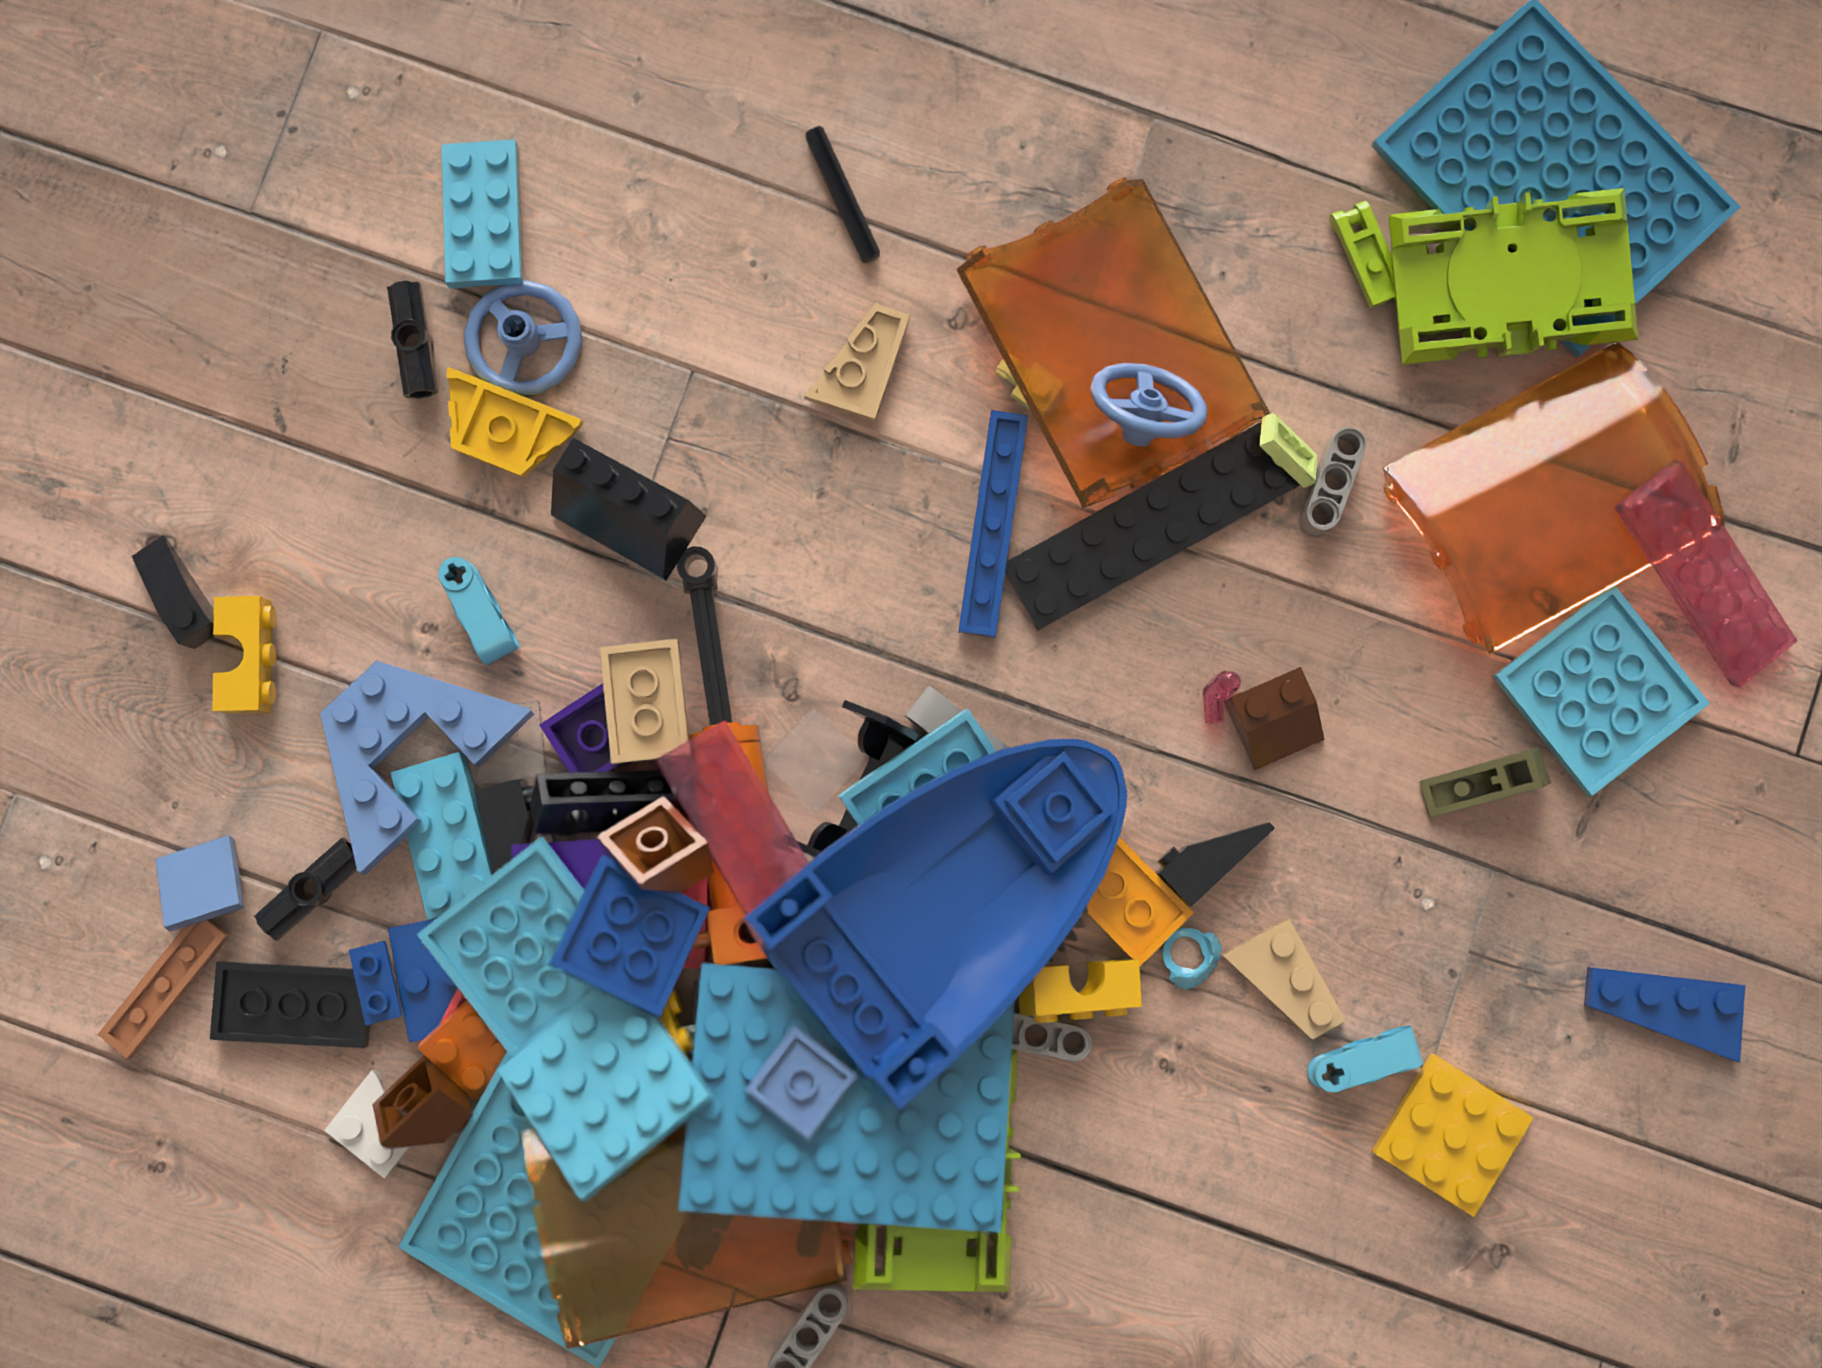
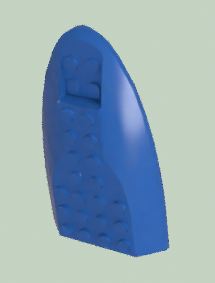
(945, 905)

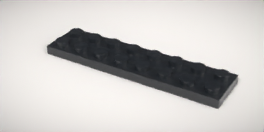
(1147, 527)

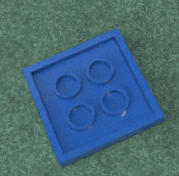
(628, 938)

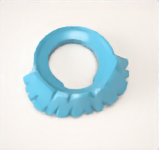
(1186, 977)

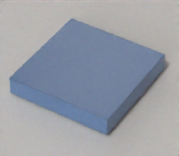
(199, 883)
(800, 1083)

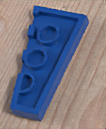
(1682, 1008)

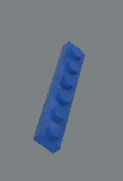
(993, 524)

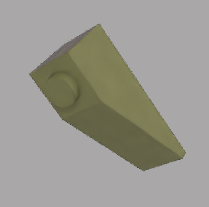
(1485, 782)

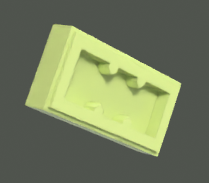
(1288, 450)

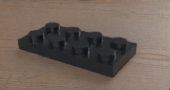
(287, 1005)

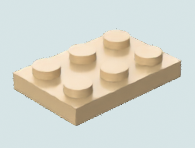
(644, 700)

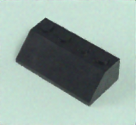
(622, 509)

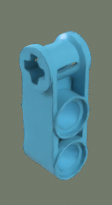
(477, 611)
(1366, 1060)

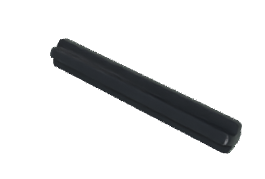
(842, 194)

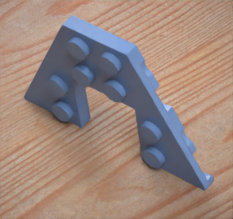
(375, 718)

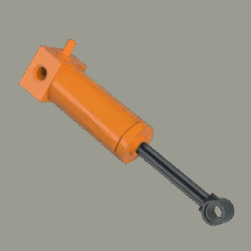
(725, 919)

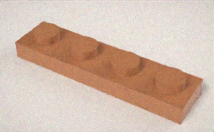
(163, 986)

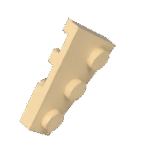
(863, 367)
(1288, 977)

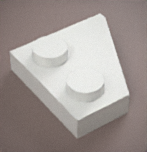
(357, 1128)

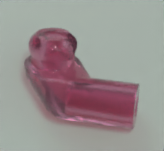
(1216, 692)

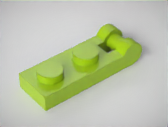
(1366, 253)

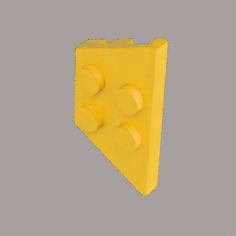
(503, 425)

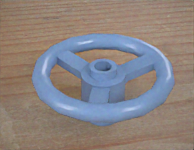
(517, 322)
(1147, 408)

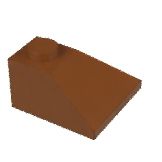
(659, 848)

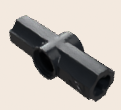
(408, 318)
(291, 903)

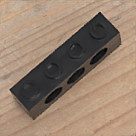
(594, 799)

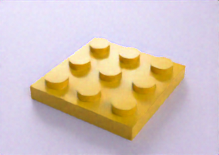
(1452, 1134)

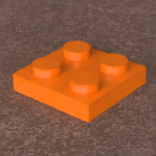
(465, 1050)

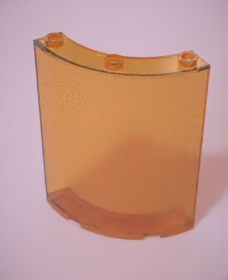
(1101, 295)
(1530, 493)
(642, 1264)

